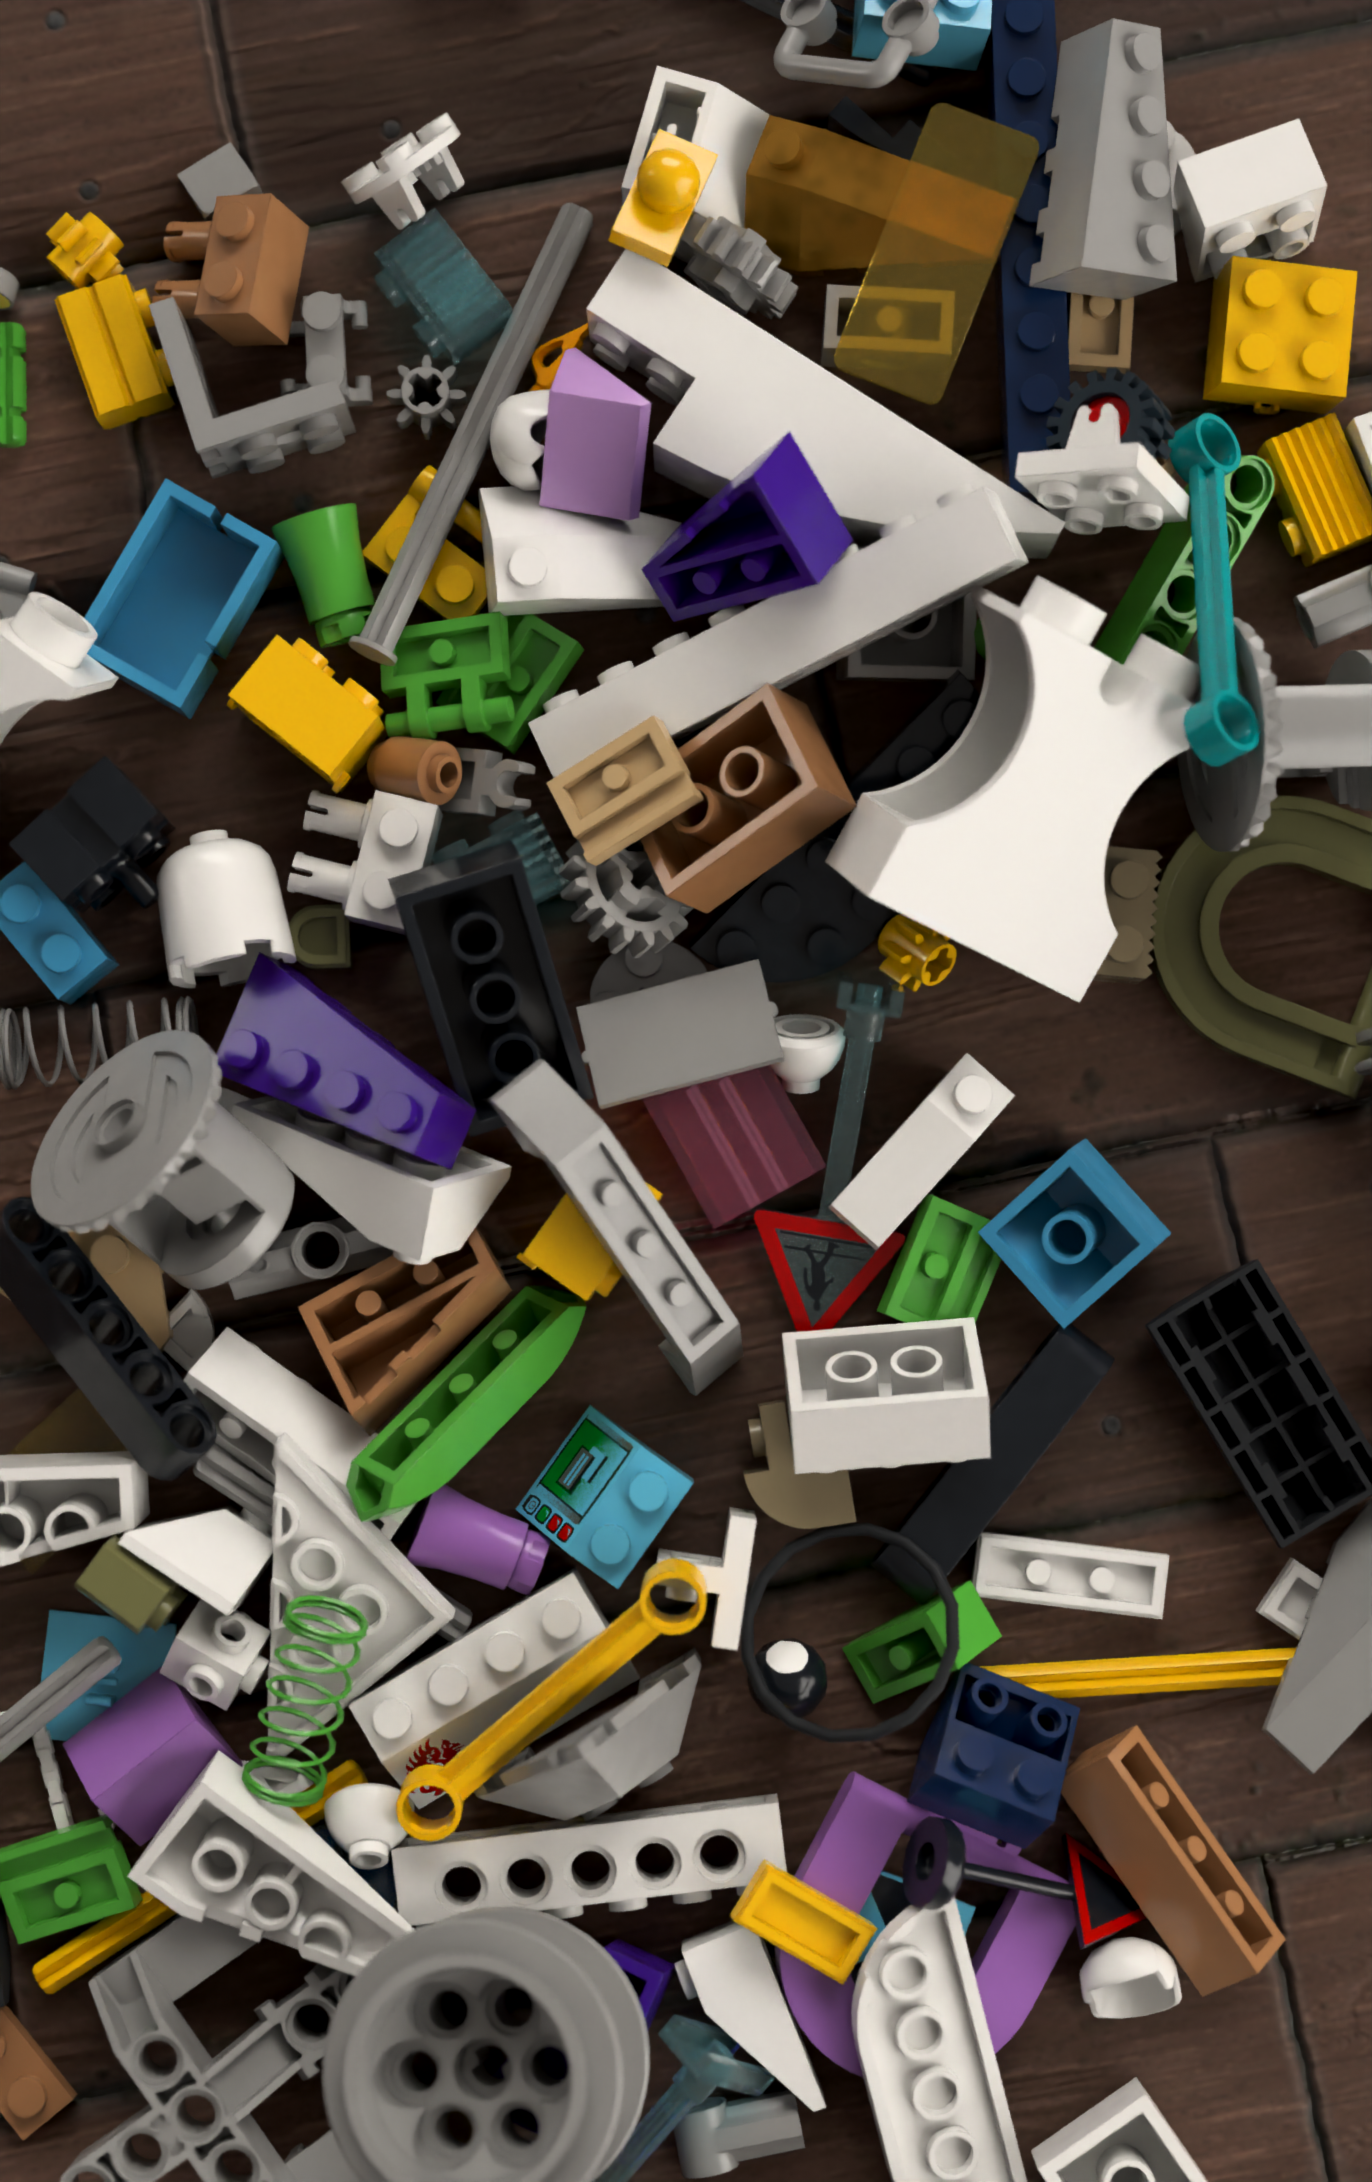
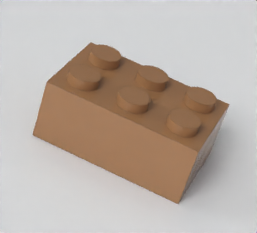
(764, 796)

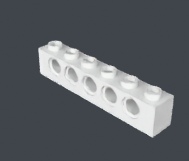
(619, 1836)

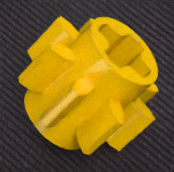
(84, 250)
(915, 953)

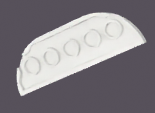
(931, 2055)

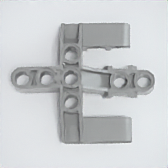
(137, 2007)

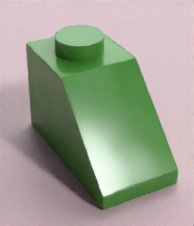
(912, 1644)

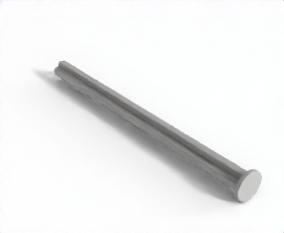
(473, 436)

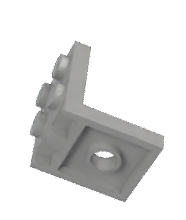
(254, 435)

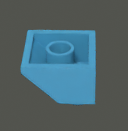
(1074, 1232)

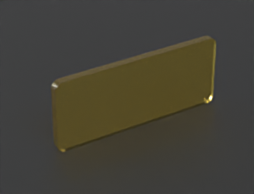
(936, 253)

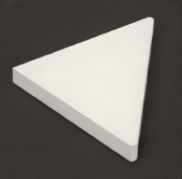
(332, 1554)

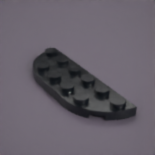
(803, 912)

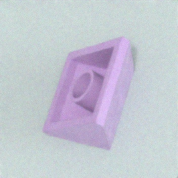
(594, 441)

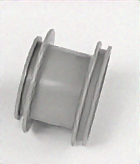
(582, 2004)

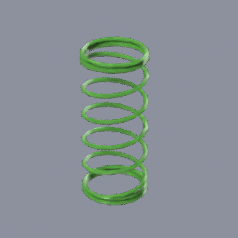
(297, 1627)

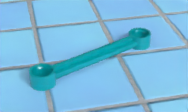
(1223, 721)

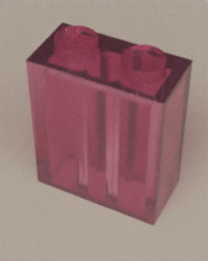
(735, 1141)

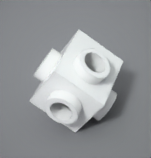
(217, 1655)

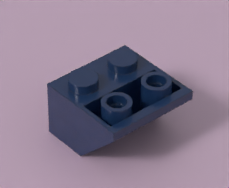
(995, 1756)

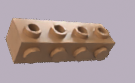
(1165, 1862)

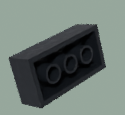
(487, 976)

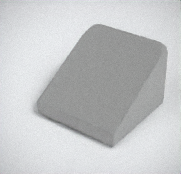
(218, 175)

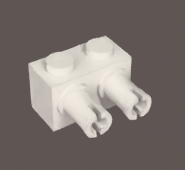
(393, 839)

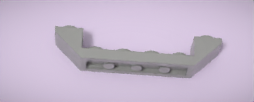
(627, 1220)

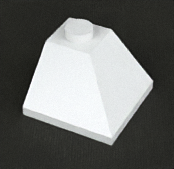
(208, 1552)

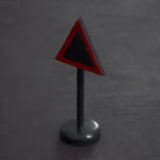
(938, 1863)

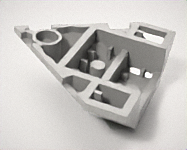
(608, 1755)

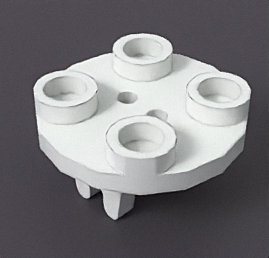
(402, 164)

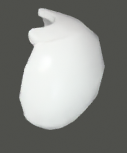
(517, 436)
(1129, 1979)

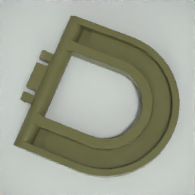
(1206, 987)

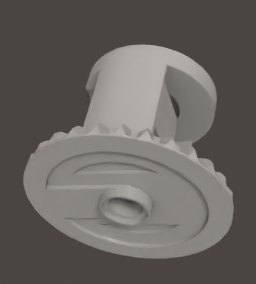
(1301, 735)
(164, 1164)

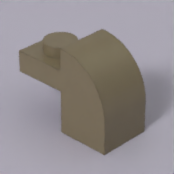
(788, 1497)

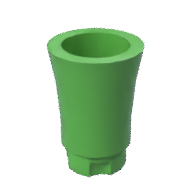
(328, 570)

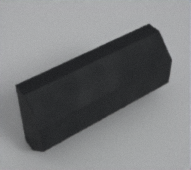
(1266, 1402)

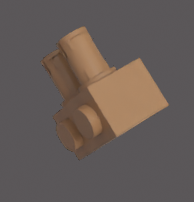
(248, 272)

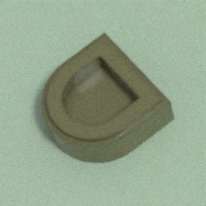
(322, 937)

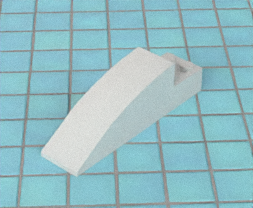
(748, 389)

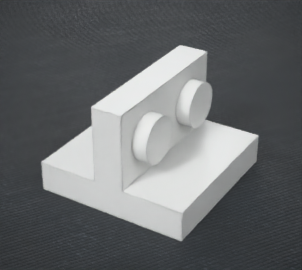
(722, 1575)

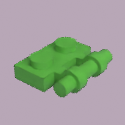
(445, 657)

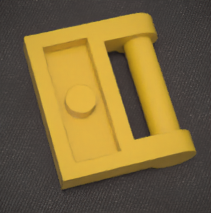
(456, 581)

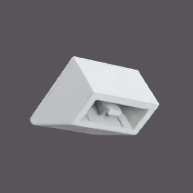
(708, 118)
(1249, 199)

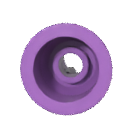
(476, 1542)

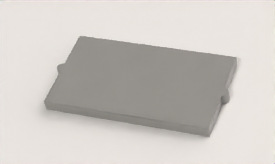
(679, 1034)

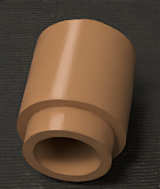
(416, 769)

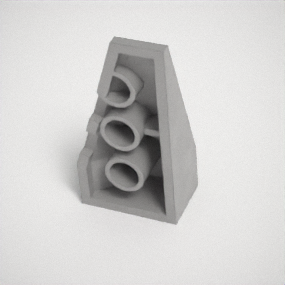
(1330, 1675)

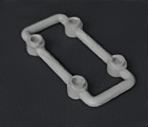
(907, 23)

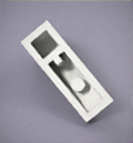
(921, 1151)
(744, 1997)

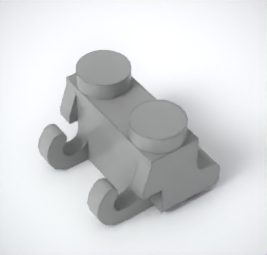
(325, 345)

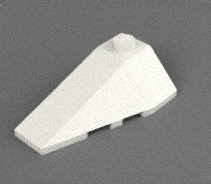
(563, 558)
(376, 1187)
(263, 1873)

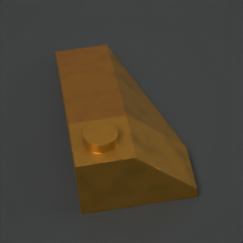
(819, 197)

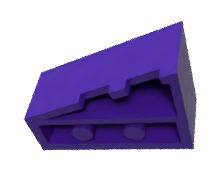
(752, 539)

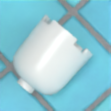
(221, 910)

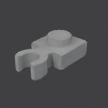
(487, 783)

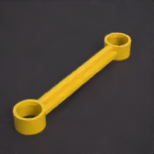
(550, 1700)

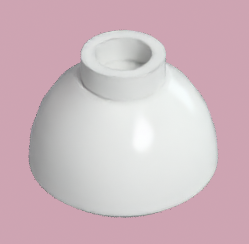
(809, 1050)
(365, 1823)

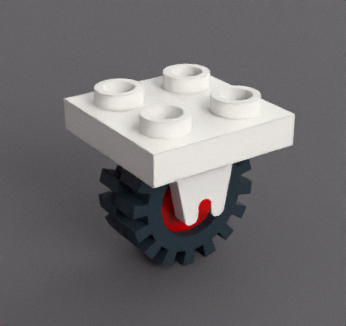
(1104, 458)

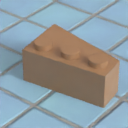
(400, 1323)

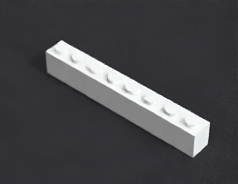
(792, 633)

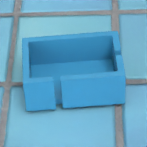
(180, 597)

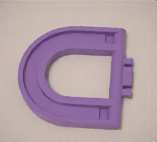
(845, 1866)

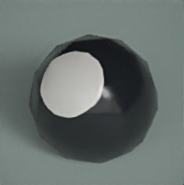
(792, 1675)

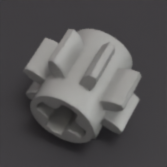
(429, 380)

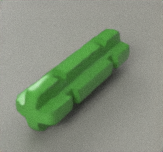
(12, 385)

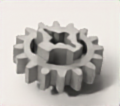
(735, 266)
(623, 900)

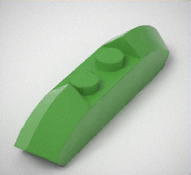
(466, 1402)

